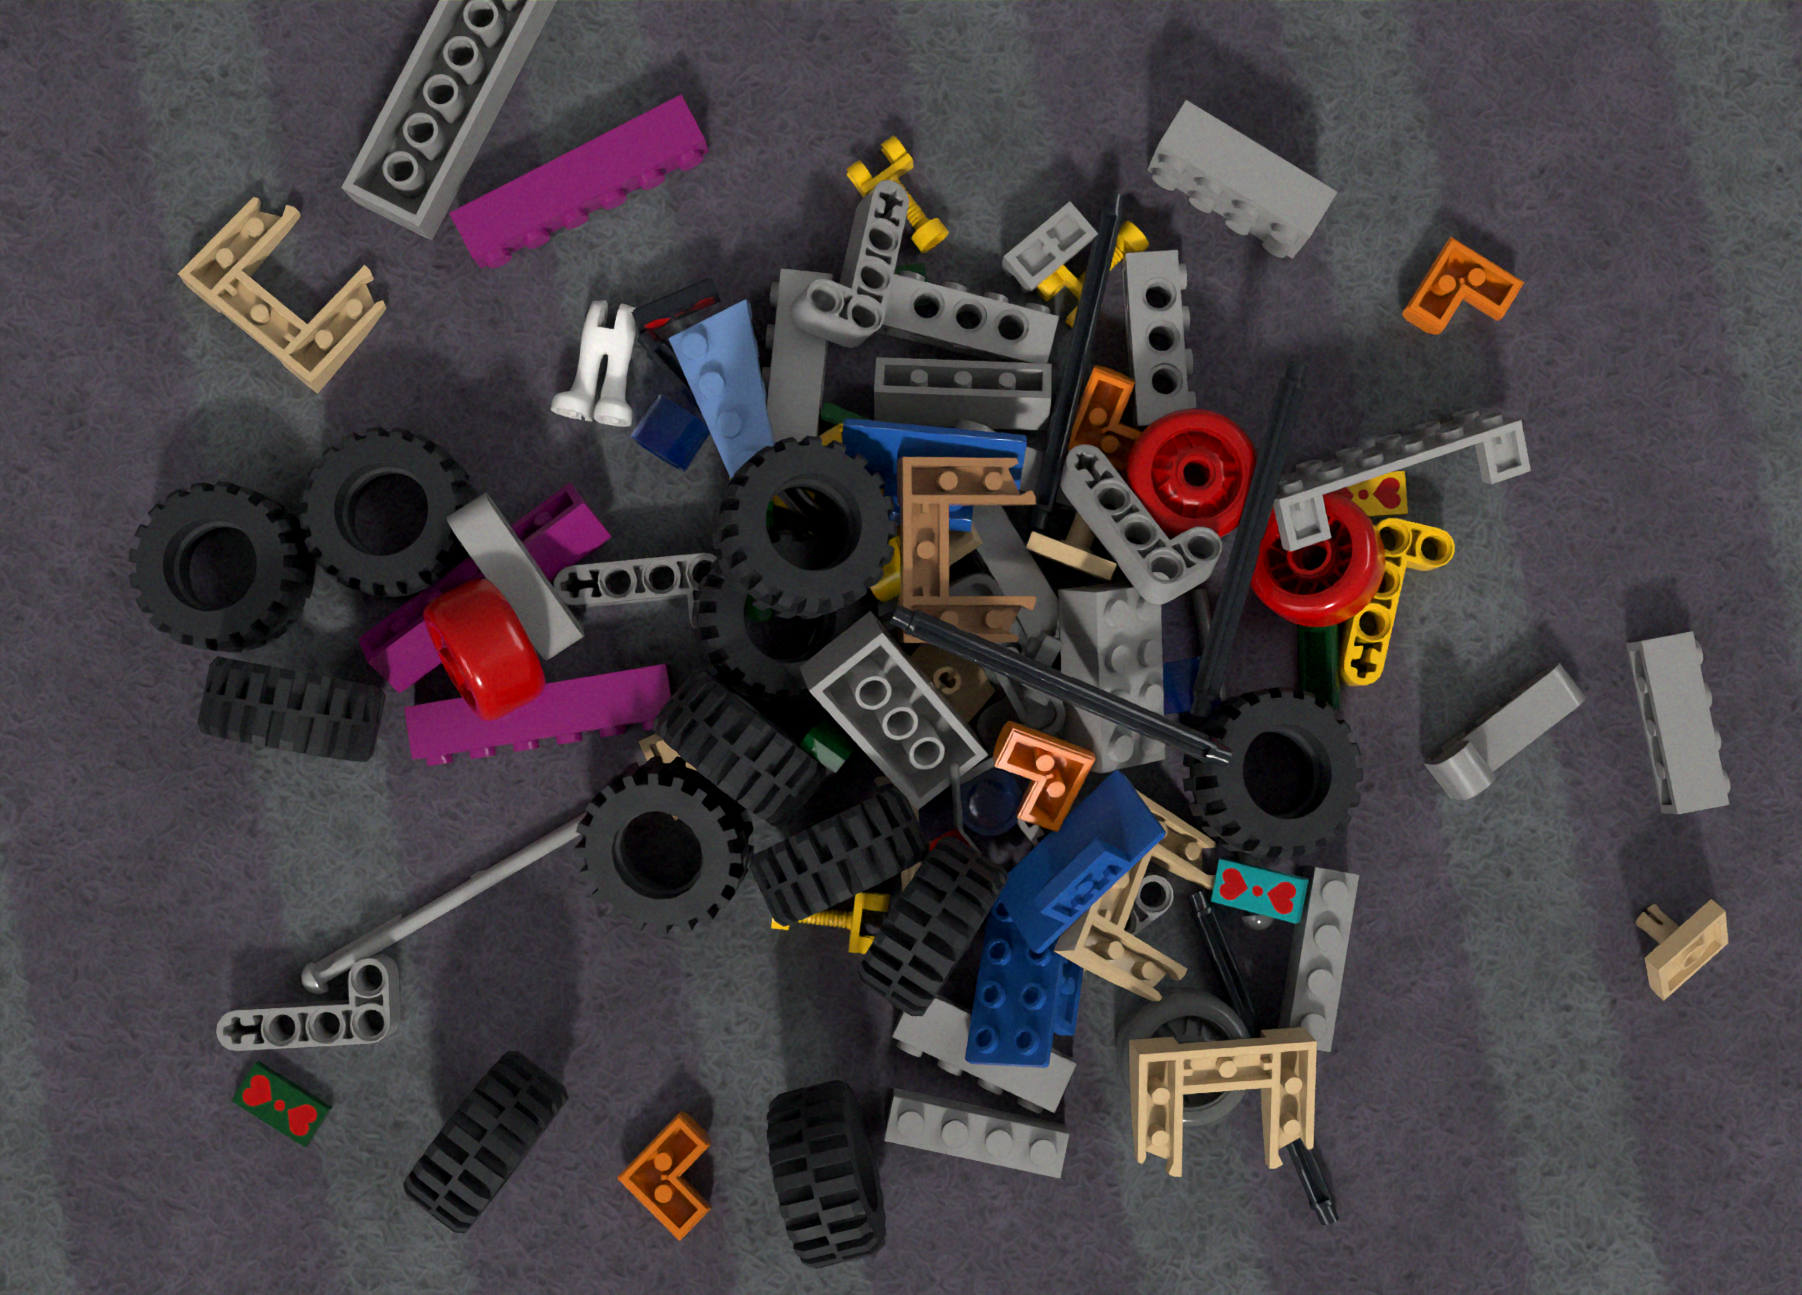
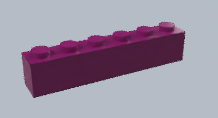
(580, 183)
(556, 537)
(561, 711)

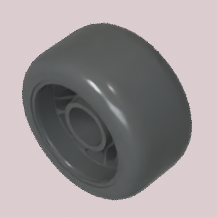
(1190, 1018)

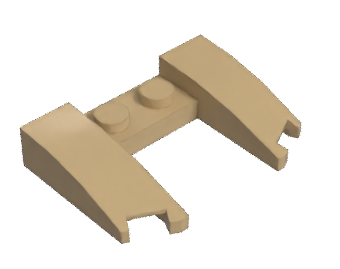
(223, 280)
(1098, 935)
(1277, 1063)

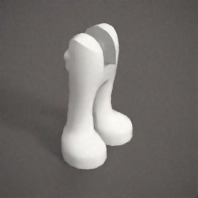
(596, 342)

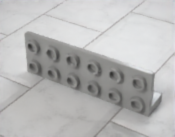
(1299, 496)

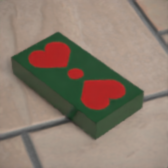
(281, 1104)

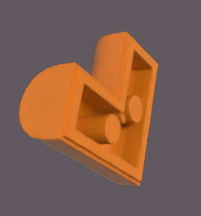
(1458, 276)
(1100, 414)
(1053, 766)
(658, 1179)

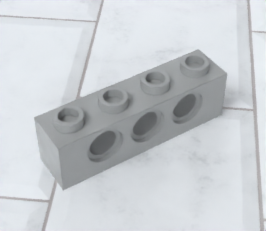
(1140, 275)
(982, 342)

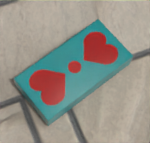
(1259, 890)

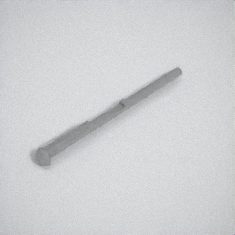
(316, 975)

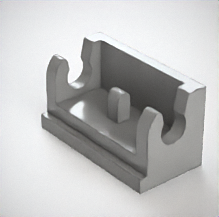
(1048, 247)

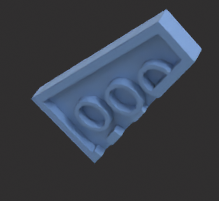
(727, 382)

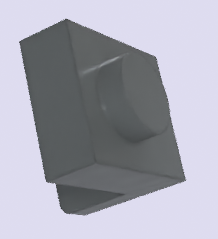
(1043, 650)

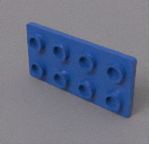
(887, 442)
(1080, 861)
(1020, 998)

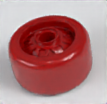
(1198, 439)
(1339, 585)
(484, 649)

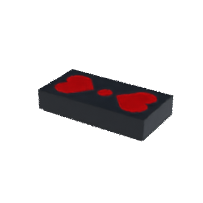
(676, 305)

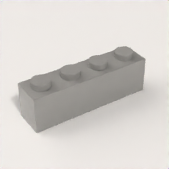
(797, 362)
(950, 390)
(1678, 723)
(1319, 954)
(944, 1035)
(976, 1133)

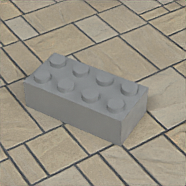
(1240, 181)
(1115, 645)
(892, 710)

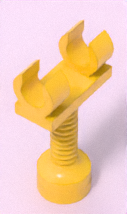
(927, 232)
(1129, 240)
(851, 920)

